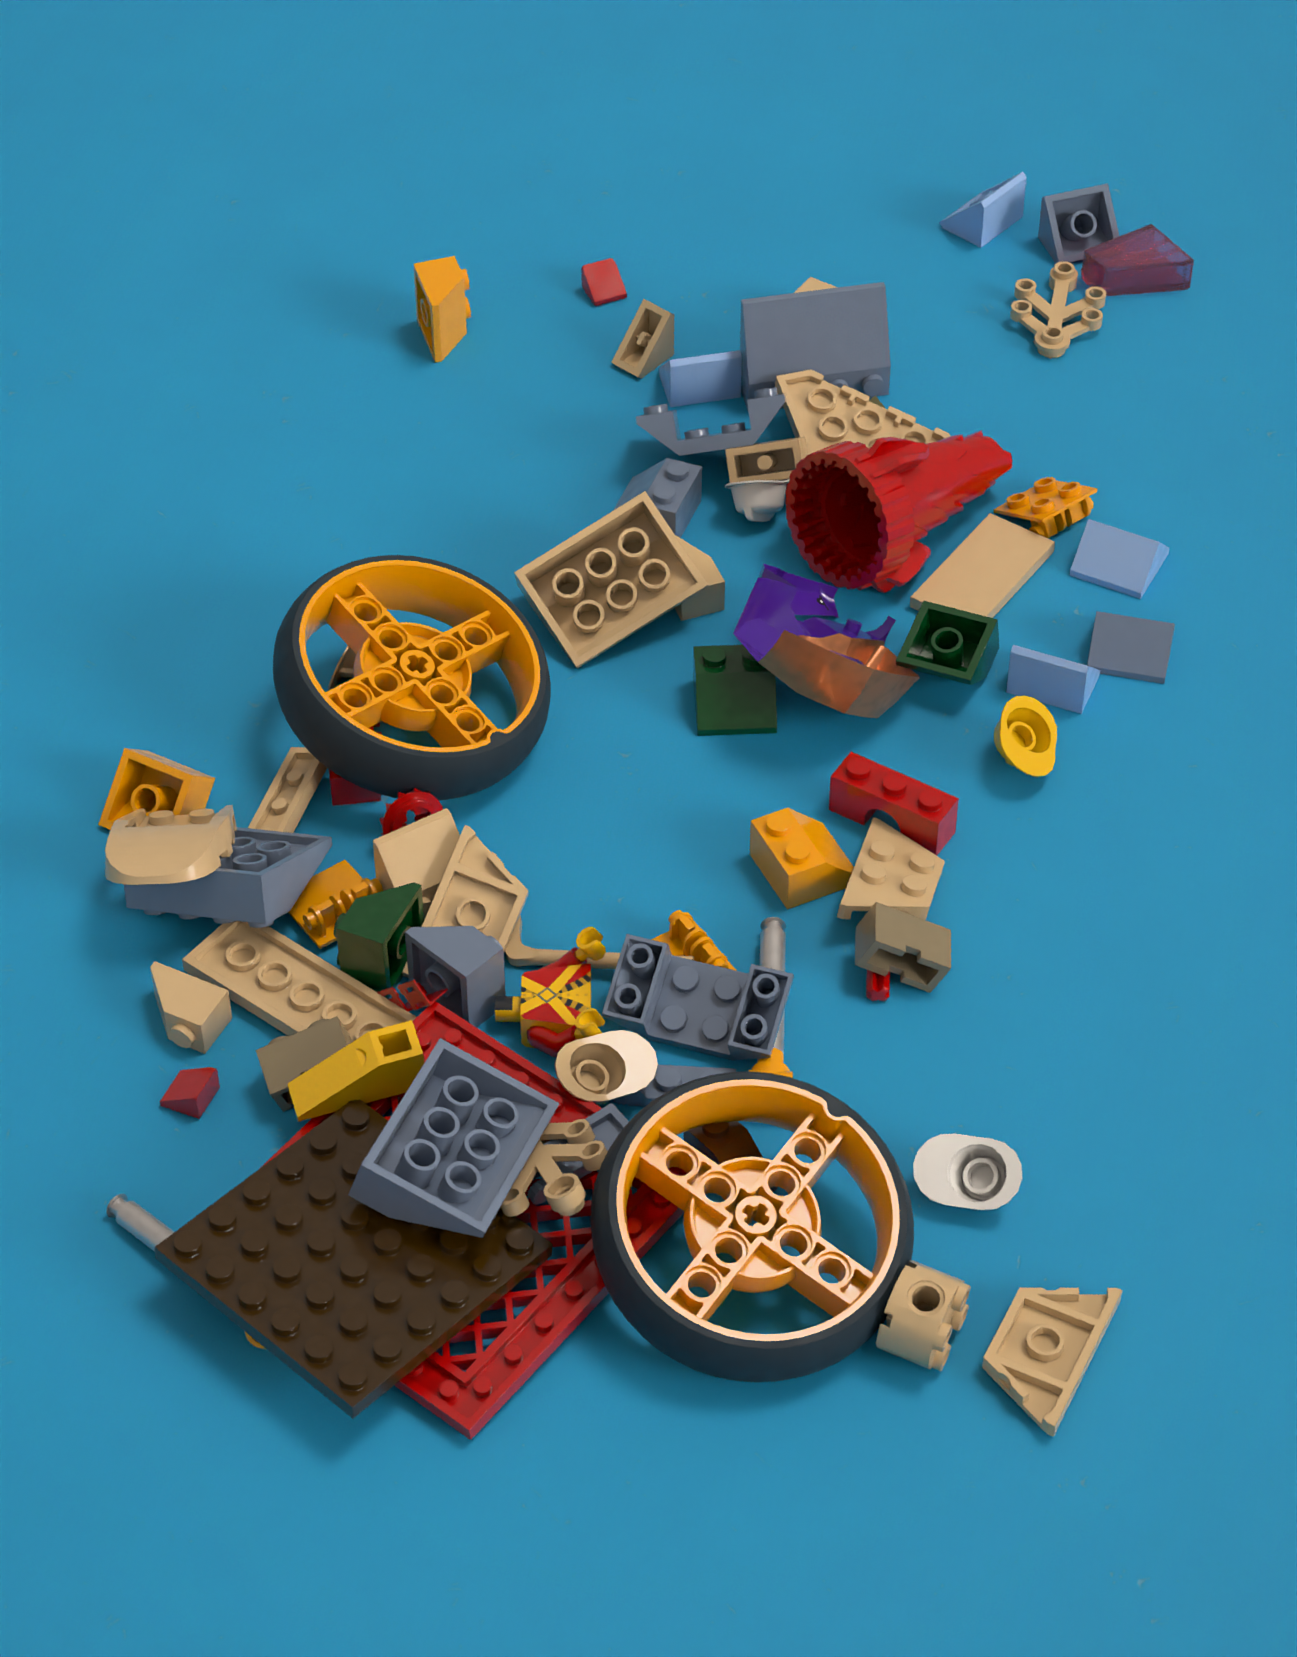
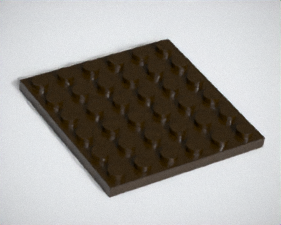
(334, 1282)

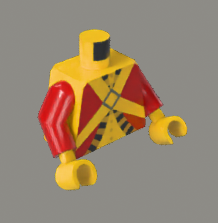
(557, 999)

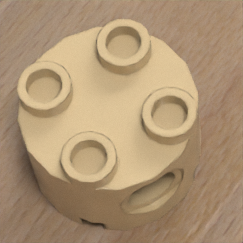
(922, 1315)

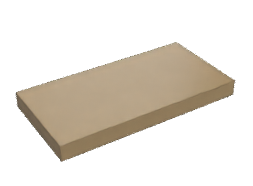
(986, 568)

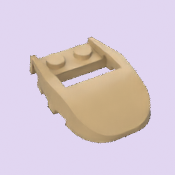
(168, 846)

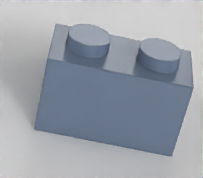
(672, 487)
(461, 962)

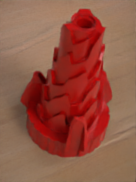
(866, 508)

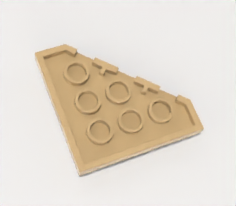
(843, 414)

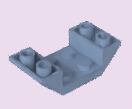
(665, 426)
(696, 1002)

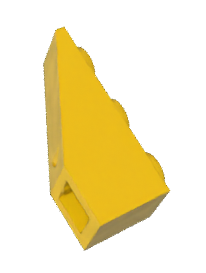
(366, 1069)

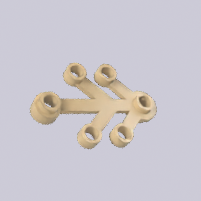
(1053, 339)
(562, 1190)

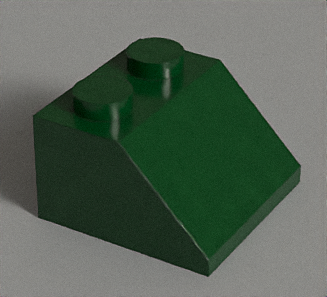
(950, 643)
(732, 692)
(374, 935)

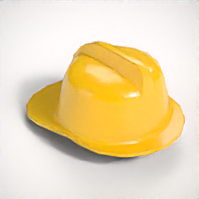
(1027, 736)

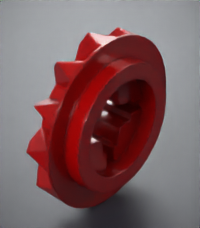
(418, 802)

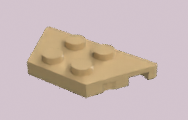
(893, 873)
(477, 892)
(1048, 1347)

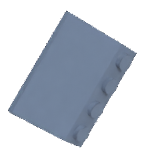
(823, 330)
(250, 886)
(453, 1144)

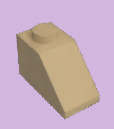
(190, 1007)

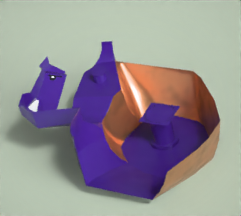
(820, 656)

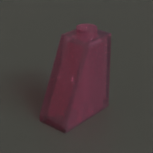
(1137, 264)

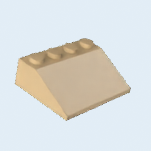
(610, 580)

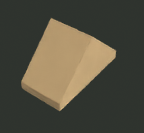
(647, 340)

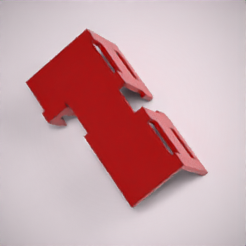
(416, 998)

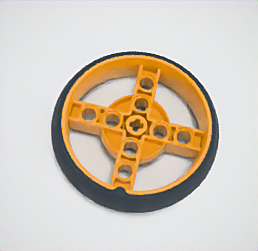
(411, 677)
(824, 1132)

